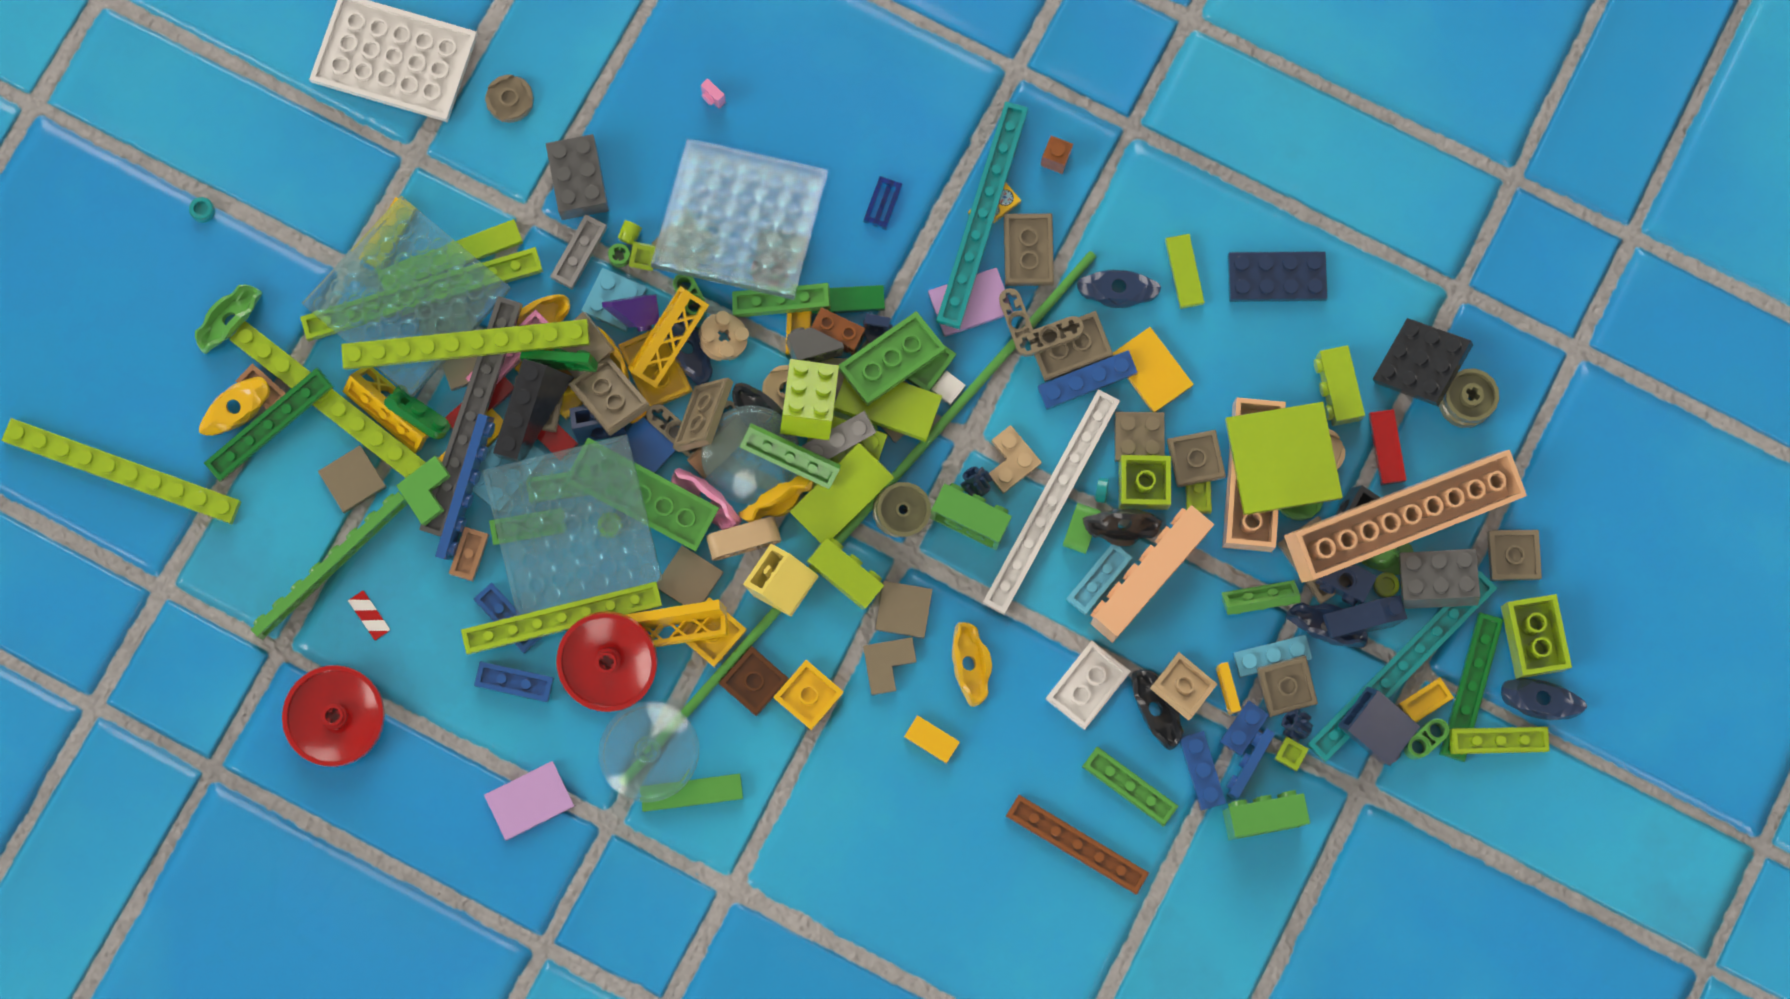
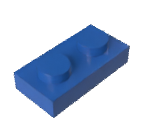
(1244, 728)

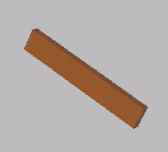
(1077, 844)

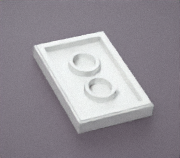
(1088, 685)

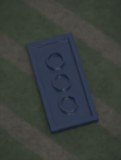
(1277, 276)

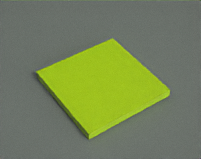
(1283, 458)

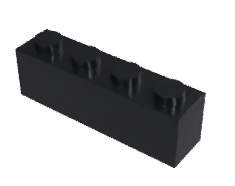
(529, 409)

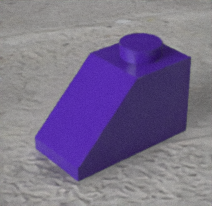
(635, 311)

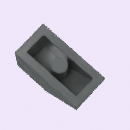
(812, 345)

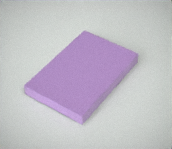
(982, 305)
(529, 800)

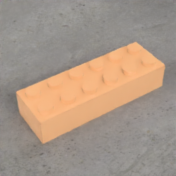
(1255, 530)
(1154, 570)

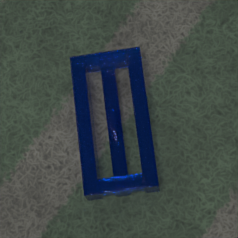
(876, 221)

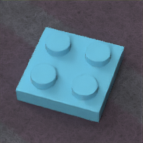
(606, 288)

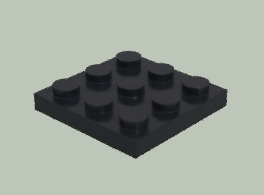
(1422, 362)

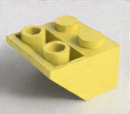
(780, 580)

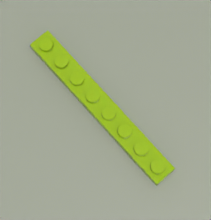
(558, 618)

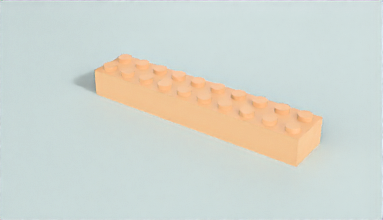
(1405, 516)

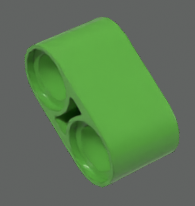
(694, 289)
(1077, 535)
(1426, 739)

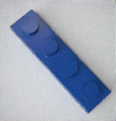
(1087, 380)

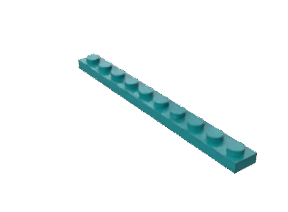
(982, 215)
(1402, 666)

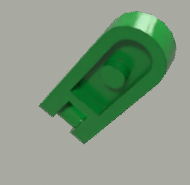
(417, 414)

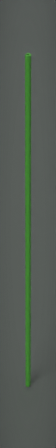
(897, 473)

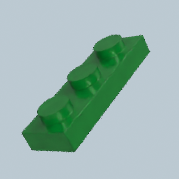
(563, 360)

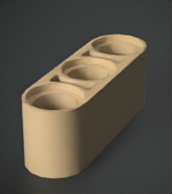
(743, 538)

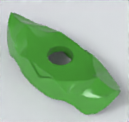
(238, 303)

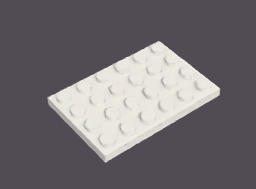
(394, 57)

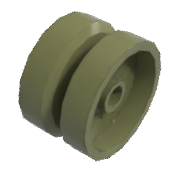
(1483, 395)
(915, 505)

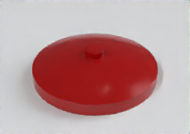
(606, 661)
(333, 716)

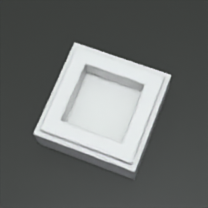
(948, 387)

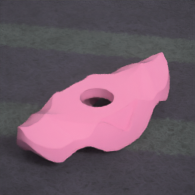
(726, 516)

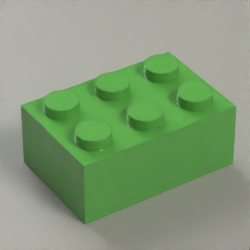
(970, 515)
(1265, 815)

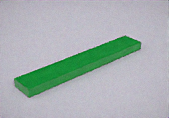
(268, 424)
(1473, 678)

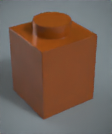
(1056, 154)

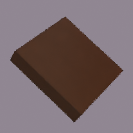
(753, 681)

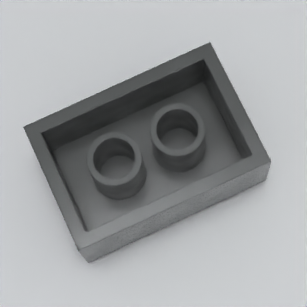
(577, 177)
(1439, 578)

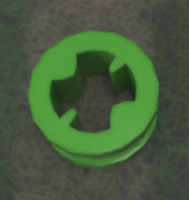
(611, 254)

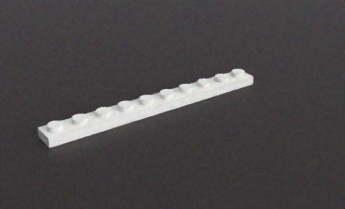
(1051, 502)

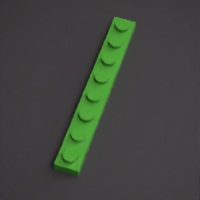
(322, 571)

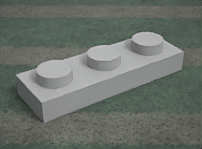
(578, 252)
(843, 436)

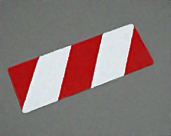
(369, 615)

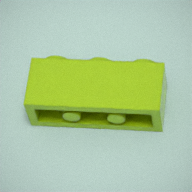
(1339, 386)
(845, 572)

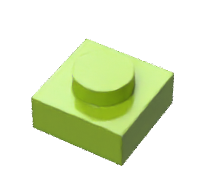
(641, 256)
(1291, 754)

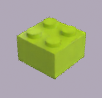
(1144, 482)

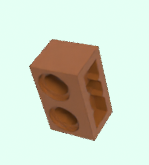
(840, 329)

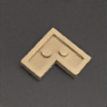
(1018, 463)

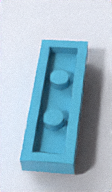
(1099, 578)
(1250, 659)

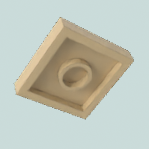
(1183, 686)

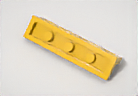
(659, 333)
(371, 400)
(682, 616)

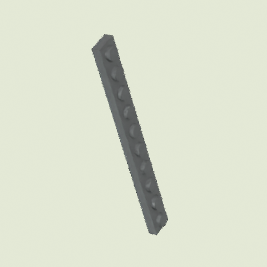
(475, 401)

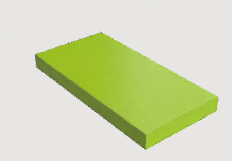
(902, 409)
(827, 510)

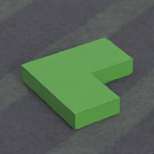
(418, 489)

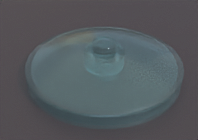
(735, 471)
(649, 751)

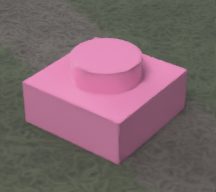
(712, 94)

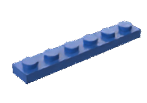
(463, 494)

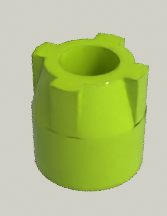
(629, 232)

